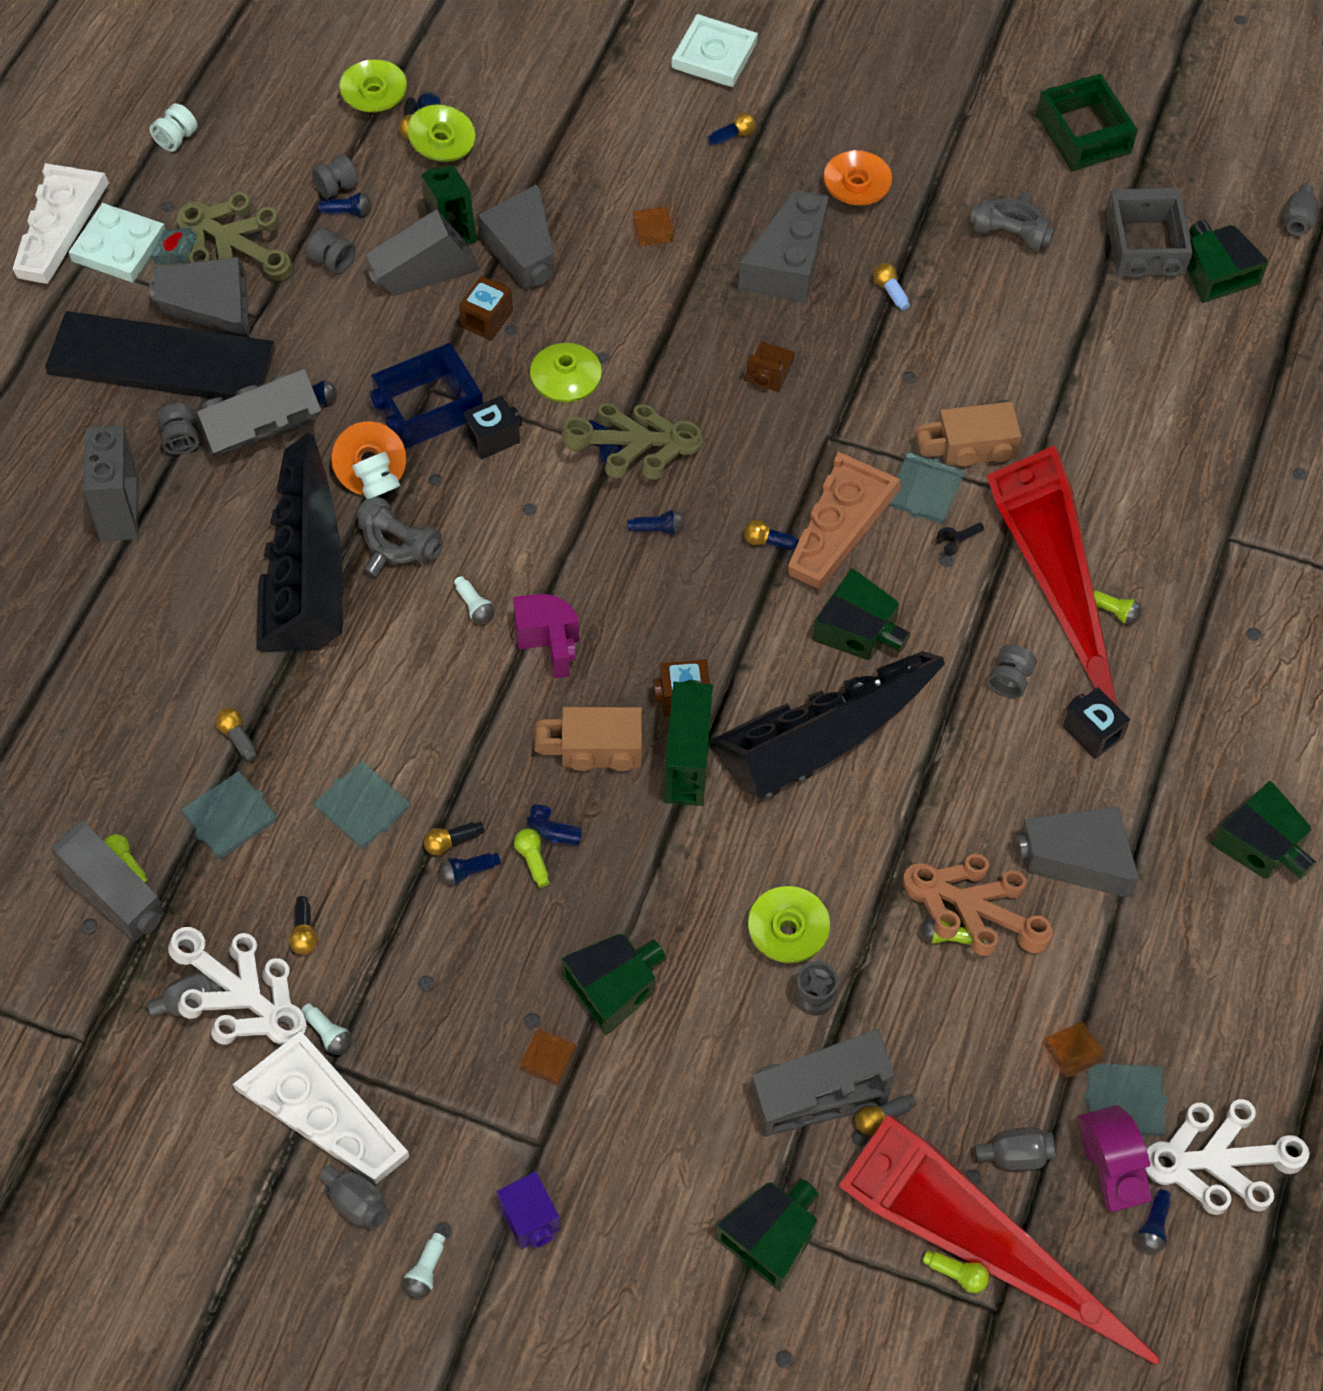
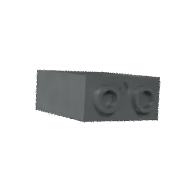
(1162, 206)
(111, 483)

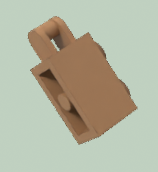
(972, 435)
(593, 737)

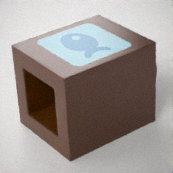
(486, 307)
(677, 672)

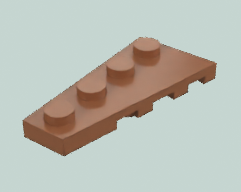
(847, 509)

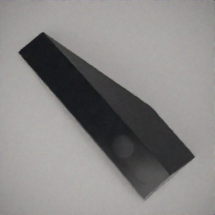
(303, 581)
(795, 742)

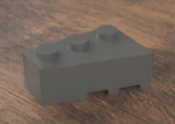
(787, 250)
(258, 413)
(823, 1084)

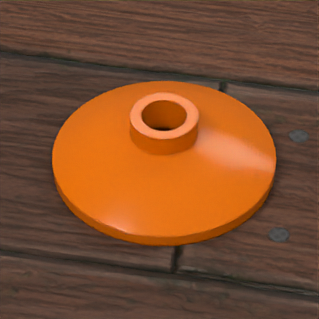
(857, 177)
(364, 438)

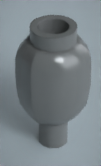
(1301, 211)
(174, 991)
(1018, 1149)
(355, 1197)

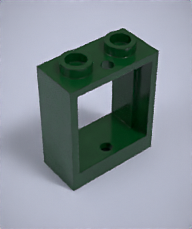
(1094, 147)
(688, 743)

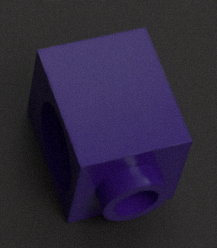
(529, 1211)

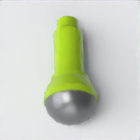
(1126, 610)
(930, 936)

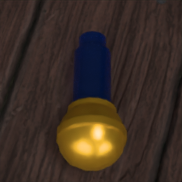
(741, 126)
(759, 533)

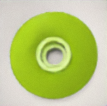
(373, 85)
(441, 123)
(565, 382)
(791, 908)

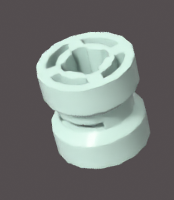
(172, 128)
(376, 475)

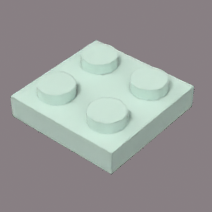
(714, 50)
(117, 242)

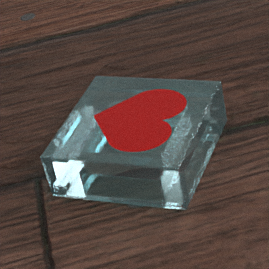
(173, 246)

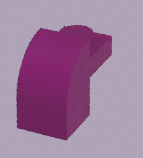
(547, 622)
(1119, 1153)

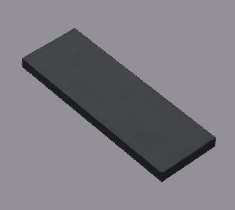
(158, 356)

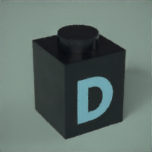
(492, 427)
(1096, 722)

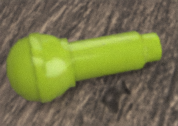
(528, 844)
(121, 847)
(971, 1276)

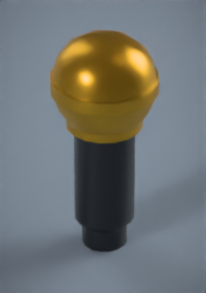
(410, 108)
(439, 840)
(303, 938)

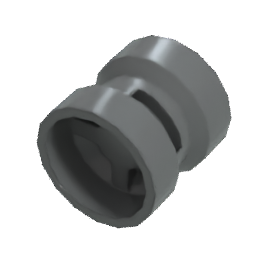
(334, 176)
(328, 249)
(178, 429)
(1010, 675)
(820, 980)

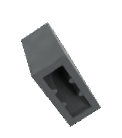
(520, 237)
(421, 256)
(204, 294)
(1080, 850)
(107, 882)

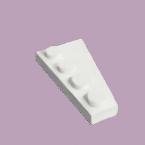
(59, 215)
(320, 1105)

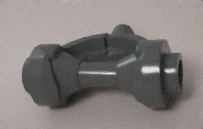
(1002, 213)
(420, 545)

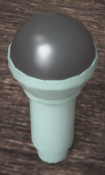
(480, 609)
(334, 1038)
(419, 1280)

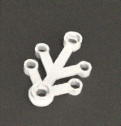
(239, 992)
(1220, 1160)

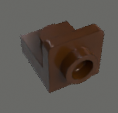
(769, 366)

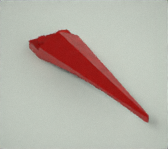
(1045, 523)
(928, 1195)

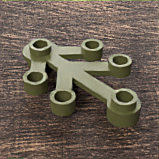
(230, 235)
(676, 438)

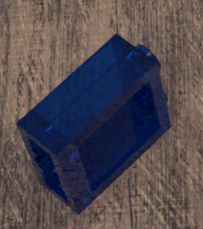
(419, 371)

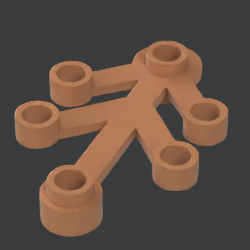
(973, 903)

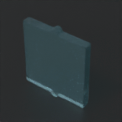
(926, 488)
(362, 805)
(229, 815)
(1133, 1089)

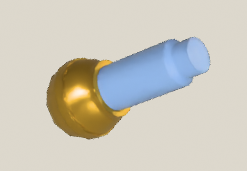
(886, 277)

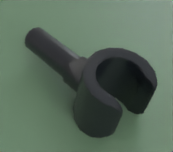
(956, 537)

